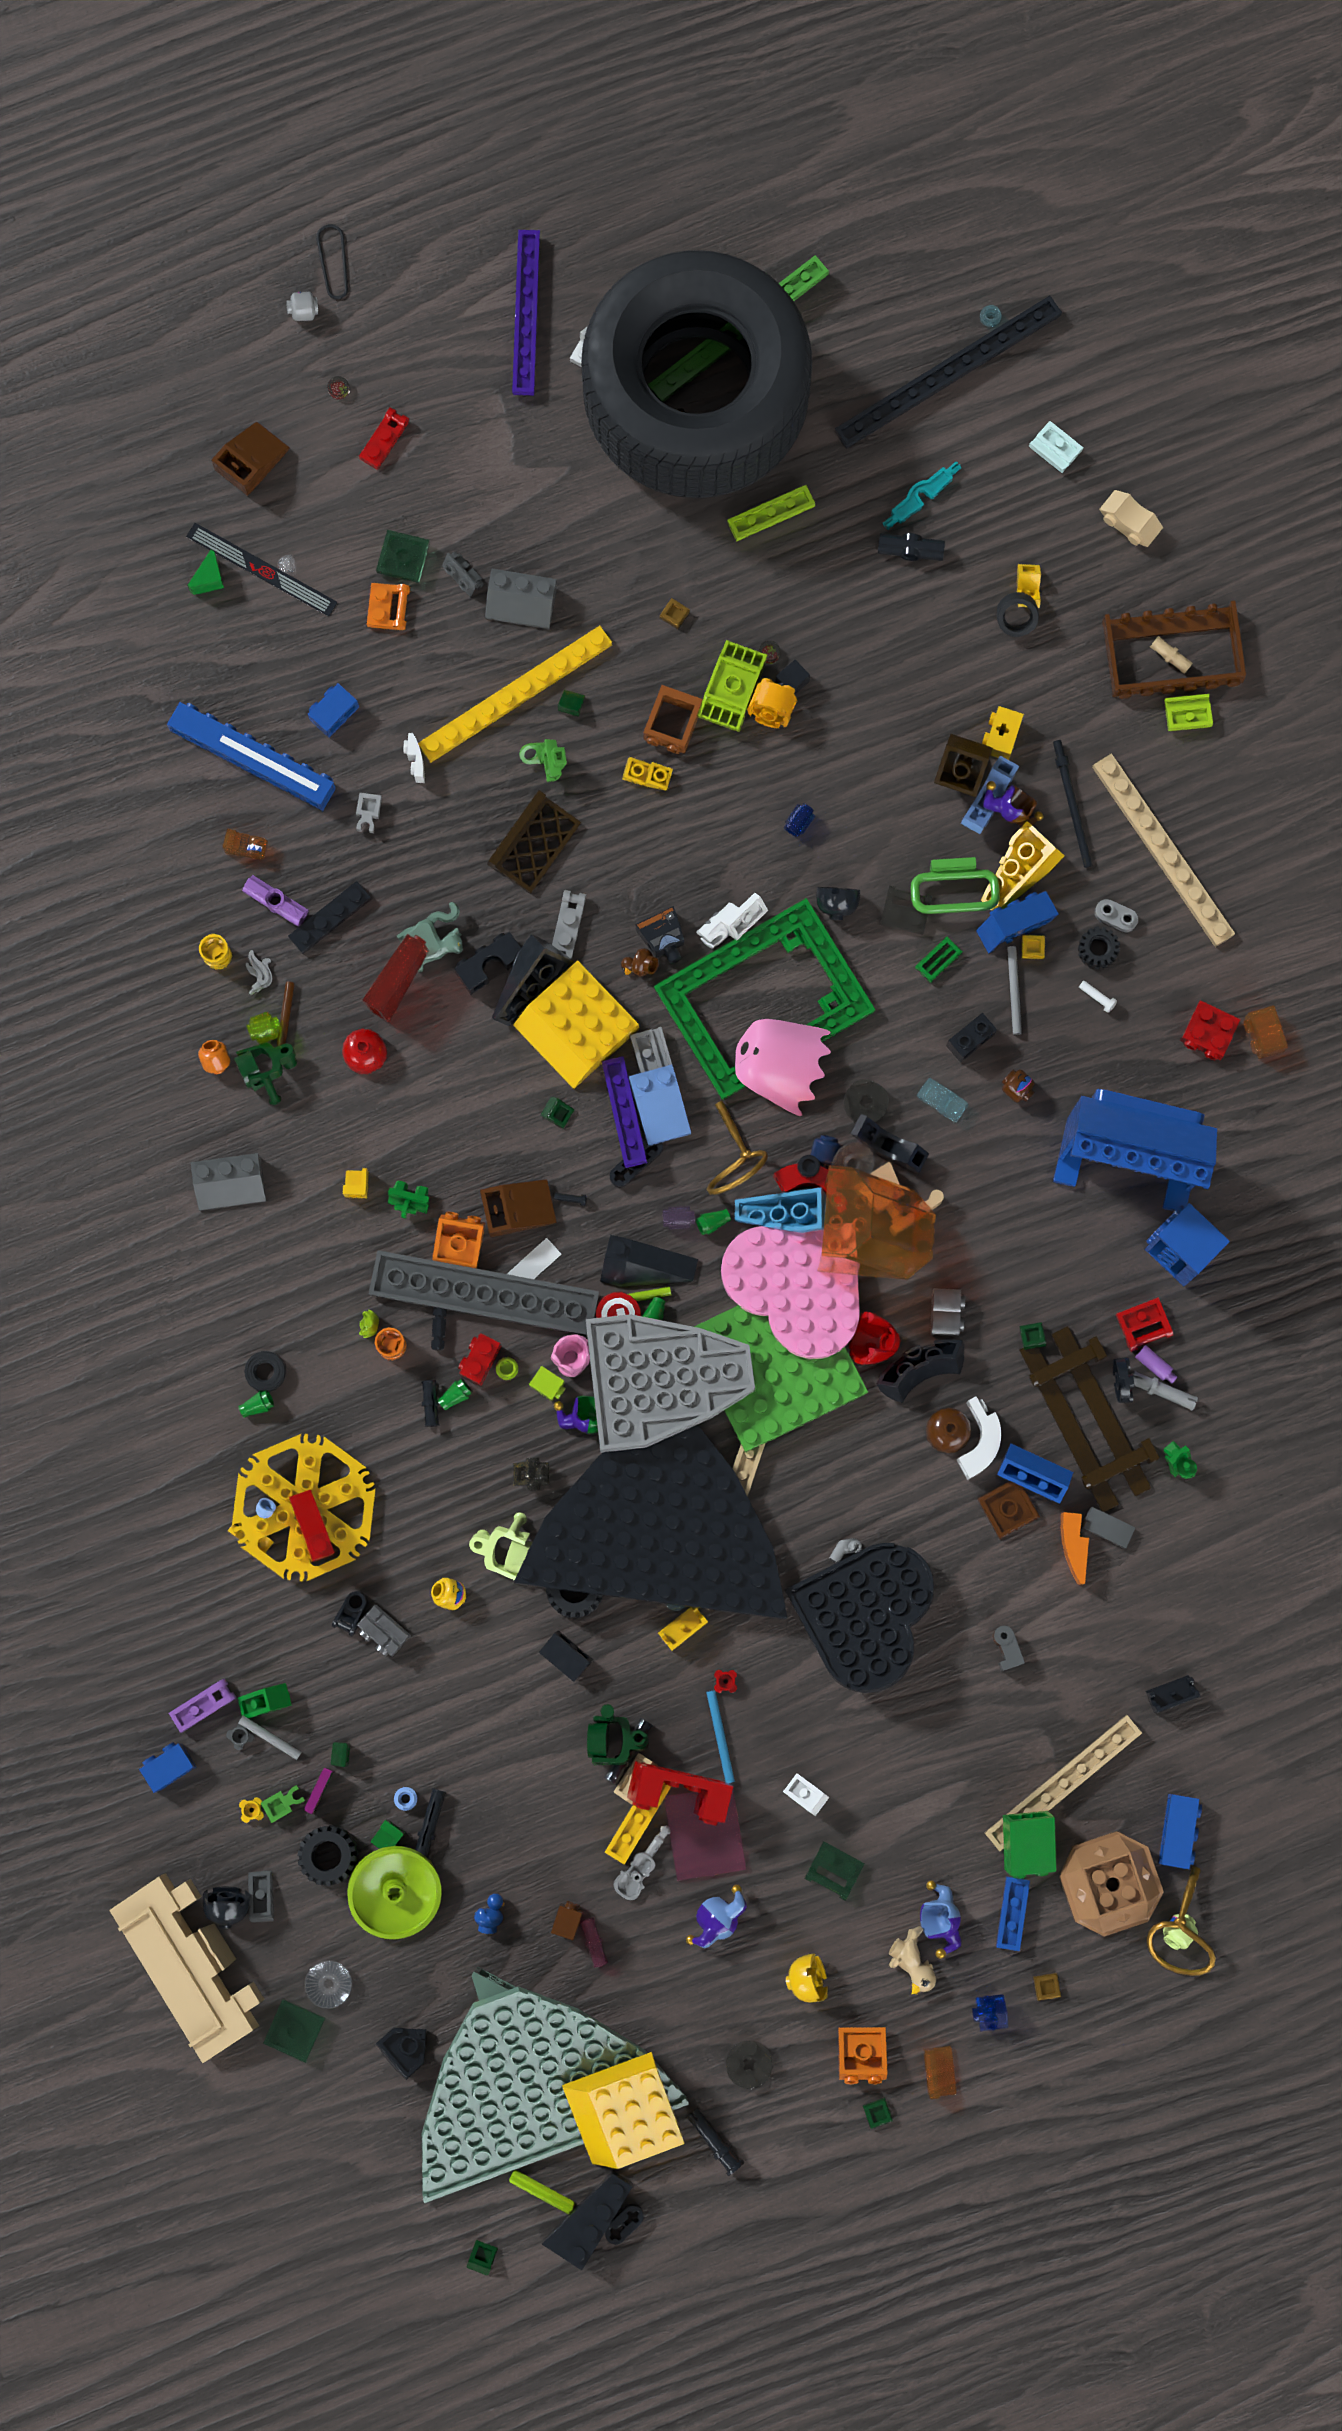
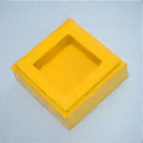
(1033, 947)

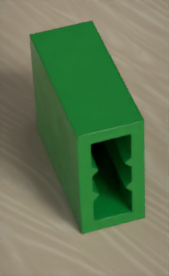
(1029, 1844)

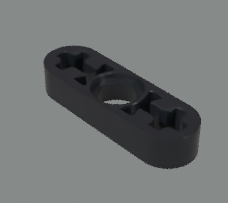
(628, 1178)

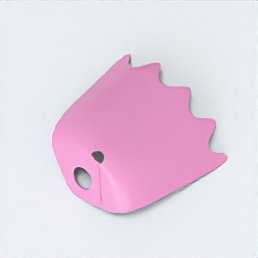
(784, 1061)

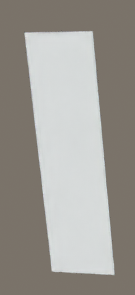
(536, 1261)

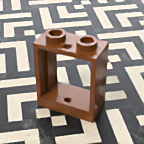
(678, 699)

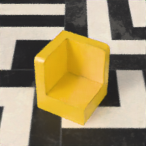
(356, 1184)

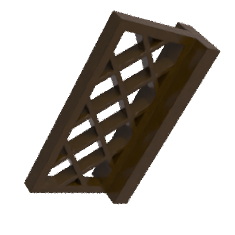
(518, 830)

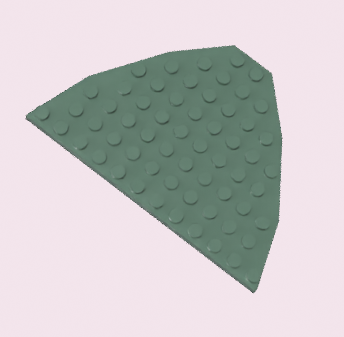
(503, 2090)

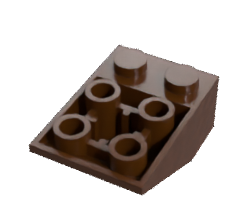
(249, 457)
(517, 1207)

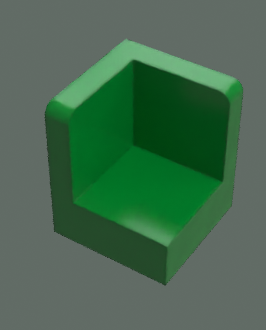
(387, 1835)

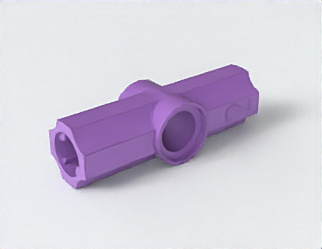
(264, 893)

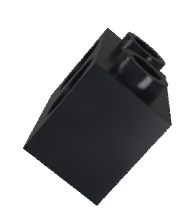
(971, 1037)

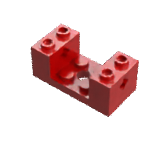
(712, 1795)

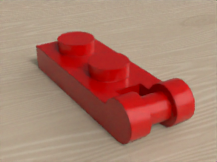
(384, 439)

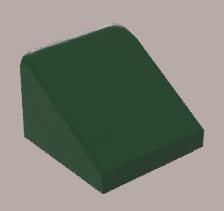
(571, 703)
(557, 1112)
(340, 1754)
(482, 2257)

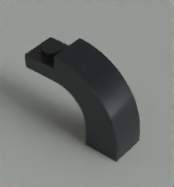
(888, 1146)

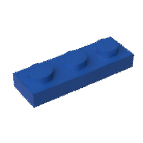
(1012, 1913)

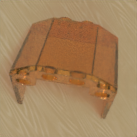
(874, 1226)

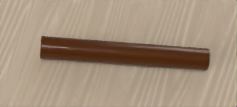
(285, 1014)

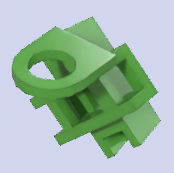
(547, 754)

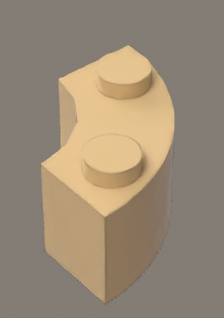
(1130, 518)

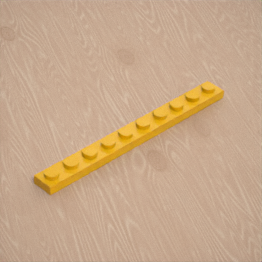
(515, 694)

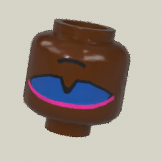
(1018, 1085)

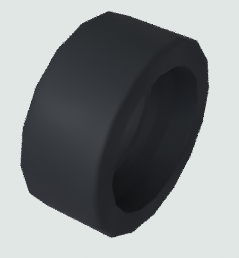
(1017, 630)

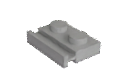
(650, 1049)

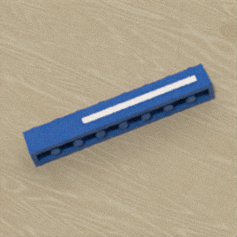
(251, 755)

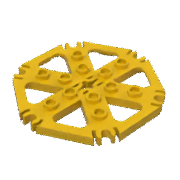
(325, 1497)

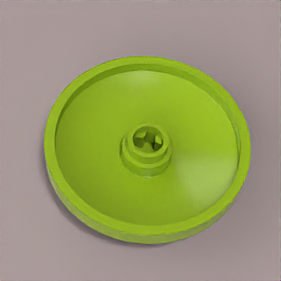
(394, 1892)

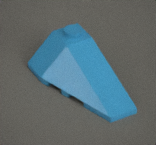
(789, 1211)

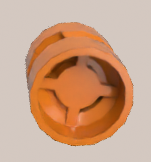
(390, 1343)

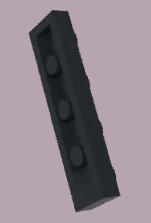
(329, 917)

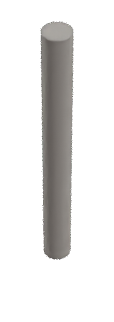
(1014, 990)

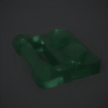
(837, 1863)

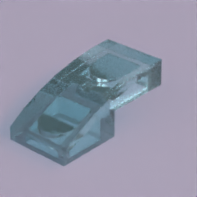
(942, 1099)

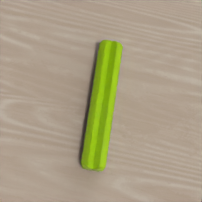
(542, 2192)

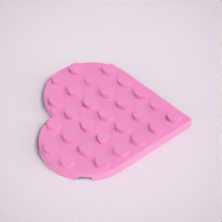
(778, 1277)

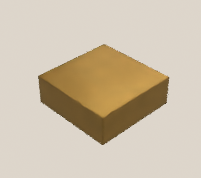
(674, 613)
(1047, 1986)

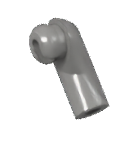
(843, 1547)

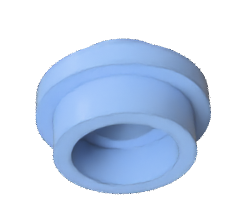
(398, 1798)

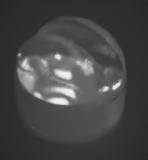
(286, 564)

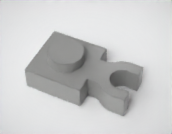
(367, 809)

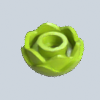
(369, 1324)

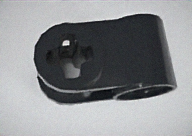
(350, 1614)

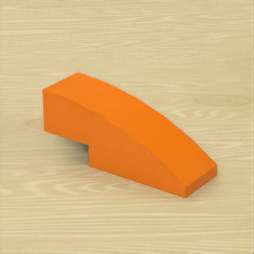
(1074, 1546)

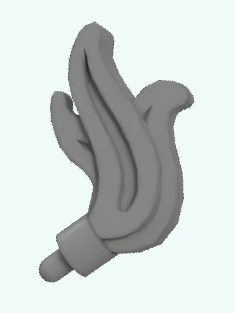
(260, 971)

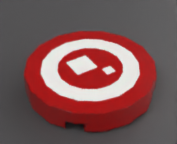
(617, 1304)

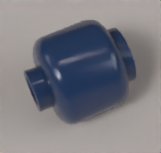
(825, 1149)

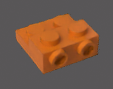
(458, 1240)
(862, 2055)

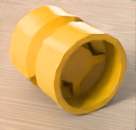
(215, 951)

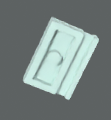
(1056, 446)

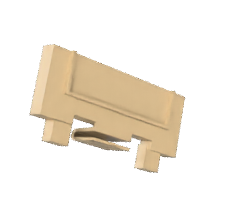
(187, 1966)

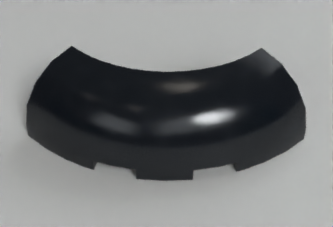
(920, 1364)

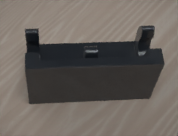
(565, 1656)
(1172, 1694)

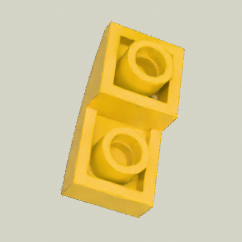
(647, 774)

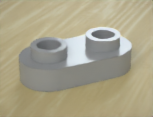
(1115, 917)

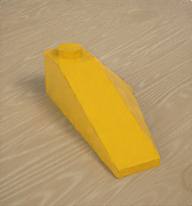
(1024, 864)

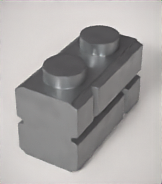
(383, 1631)

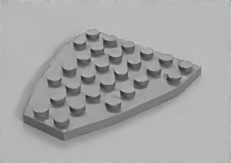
(661, 1378)

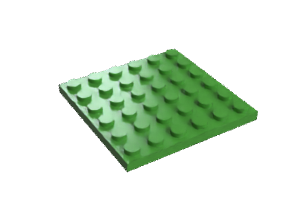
(786, 1386)

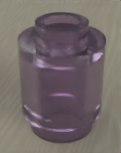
(678, 1217)

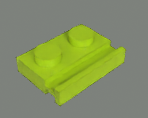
(1188, 712)

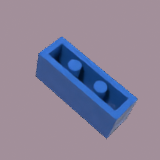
(1035, 1473)
(1179, 1831)

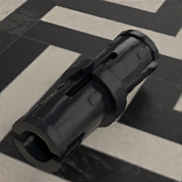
(430, 1403)

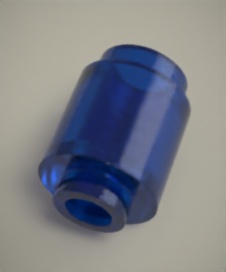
(799, 820)

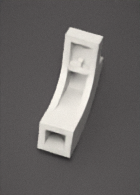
(989, 1441)

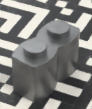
(946, 1312)

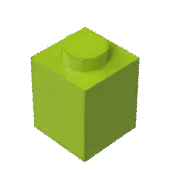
(547, 1384)

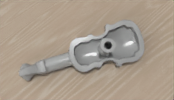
(629, 1882)

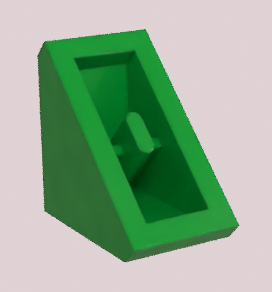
(207, 576)

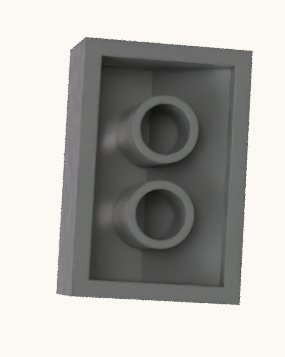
(520, 598)
(228, 1181)

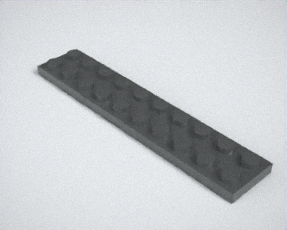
(483, 1293)

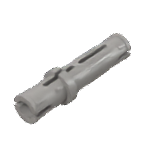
(1165, 1391)

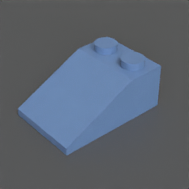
(659, 1105)

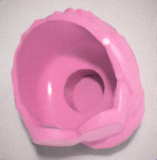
(571, 1355)

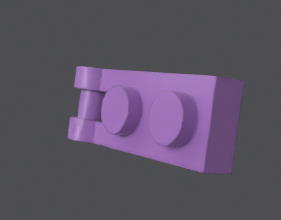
(201, 1706)

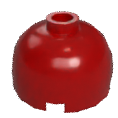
(364, 1051)

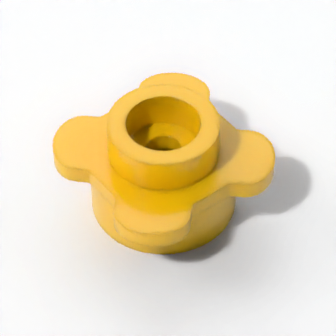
(245, 1807)

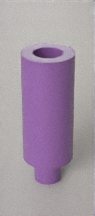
(1156, 1364)

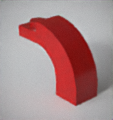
(790, 1179)

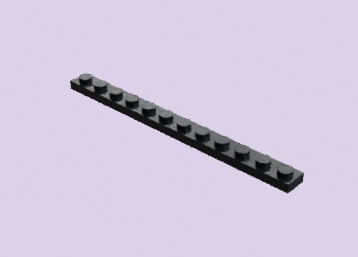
(948, 372)

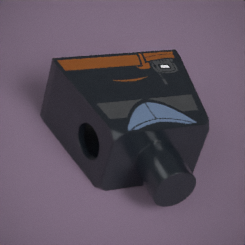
(662, 934)

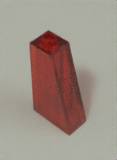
(396, 977)

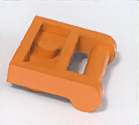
(381, 604)

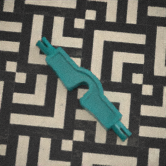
(929, 487)

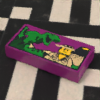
(319, 1790)

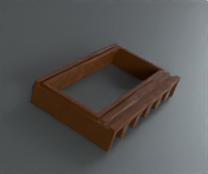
(1168, 624)

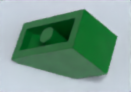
(264, 1701)

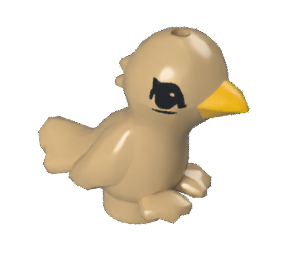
(907, 1956)

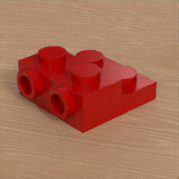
(1210, 1031)

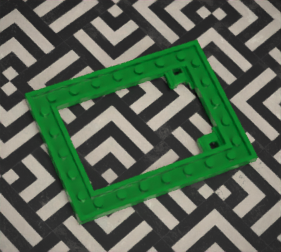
(808, 931)

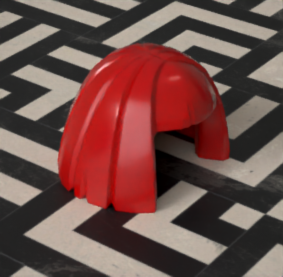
(873, 1340)

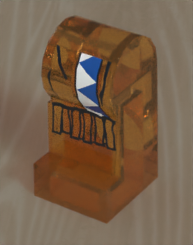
(244, 845)

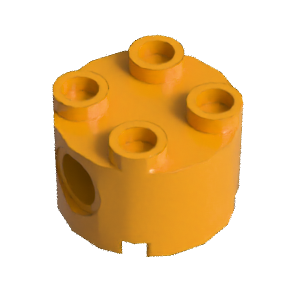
(772, 703)

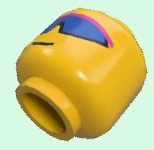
(448, 1593)

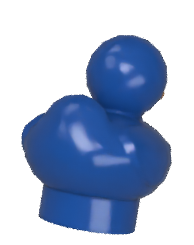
(491, 1917)

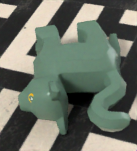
(425, 929)

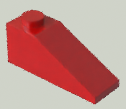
(311, 1526)

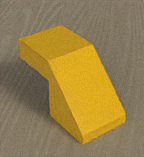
(1029, 582)

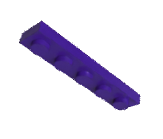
(624, 1112)

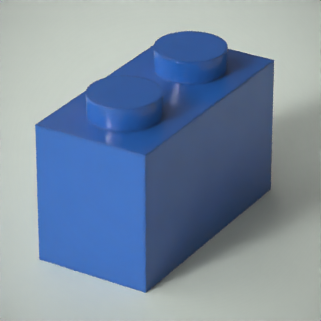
(332, 710)
(167, 1767)

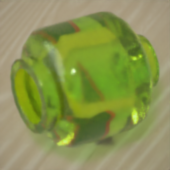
(263, 1027)

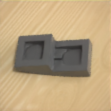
(1108, 1527)

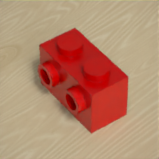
(480, 1360)

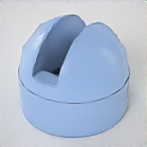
(265, 1508)

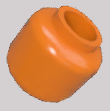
(214, 1057)

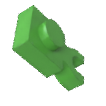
(279, 1805)

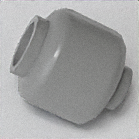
(302, 306)

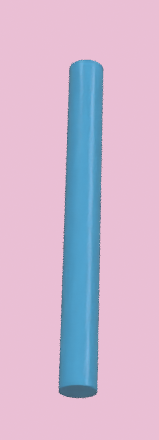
(720, 1736)

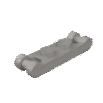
(568, 923)

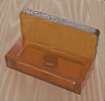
(939, 2071)

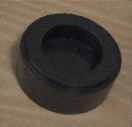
(808, 1166)

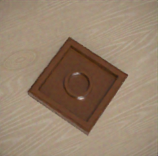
(1008, 1508)

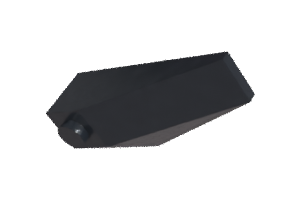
(533, 971)
(637, 1263)

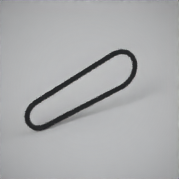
(323, 264)

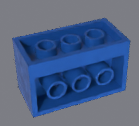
(1185, 1244)

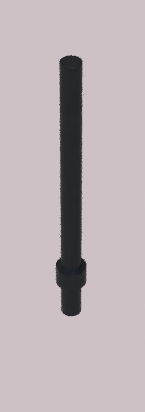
(1062, 764)

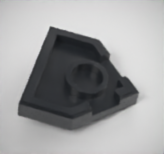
(404, 2049)

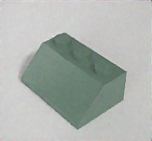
(488, 1984)

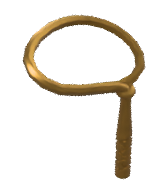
(744, 1155)
(1180, 1923)

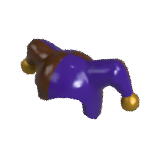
(1013, 805)

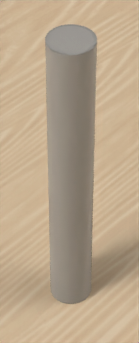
(269, 1737)

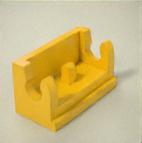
(682, 1628)

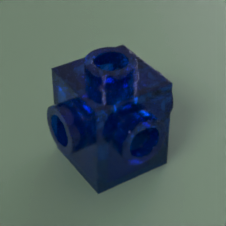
(991, 2012)

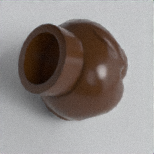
(641, 964)

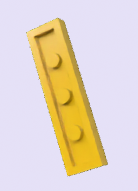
(632, 1830)

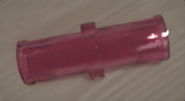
(593, 1942)

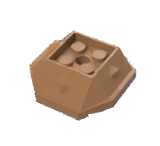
(1086, 1876)

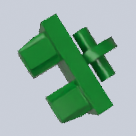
(407, 1201)
(1180, 1461)

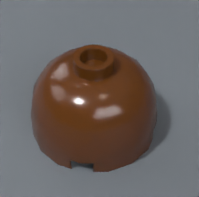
(948, 1430)

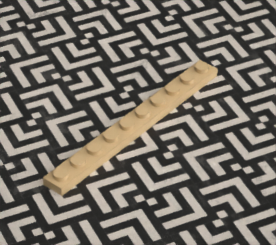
(1163, 850)

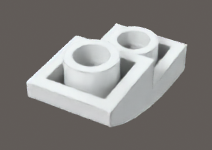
(413, 752)

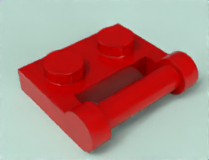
(1141, 1317)

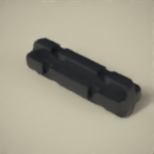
(438, 1329)

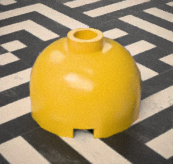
(806, 1979)

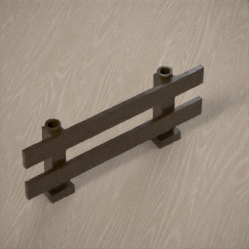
(1126, 1460)

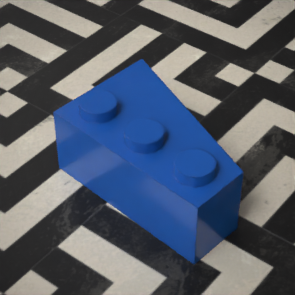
(1016, 920)

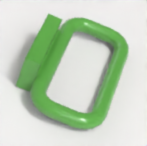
(954, 870)

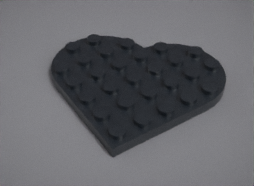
(864, 1614)

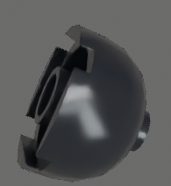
(837, 901)
(225, 1906)

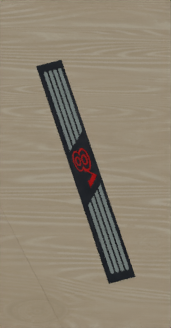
(261, 569)

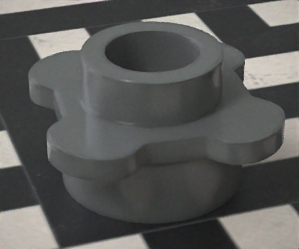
(239, 1742)

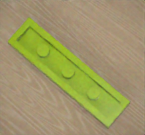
(771, 513)

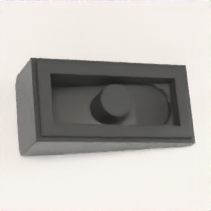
(261, 1896)

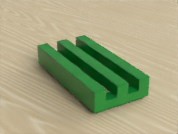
(925, 972)

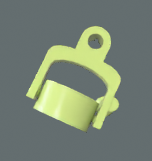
(485, 1545)

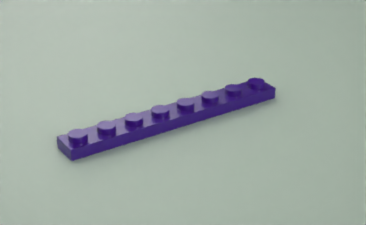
(526, 312)

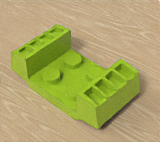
(732, 686)

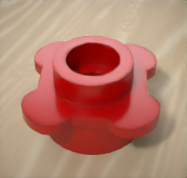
(721, 1686)

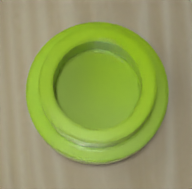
(507, 1368)

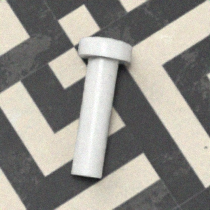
(1098, 996)

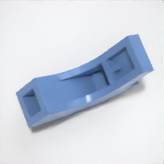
(1002, 774)

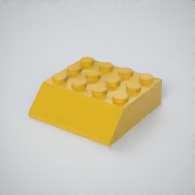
(575, 1024)
(624, 2113)

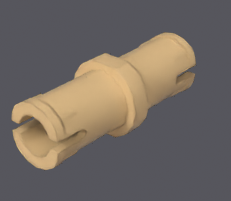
(1171, 655)

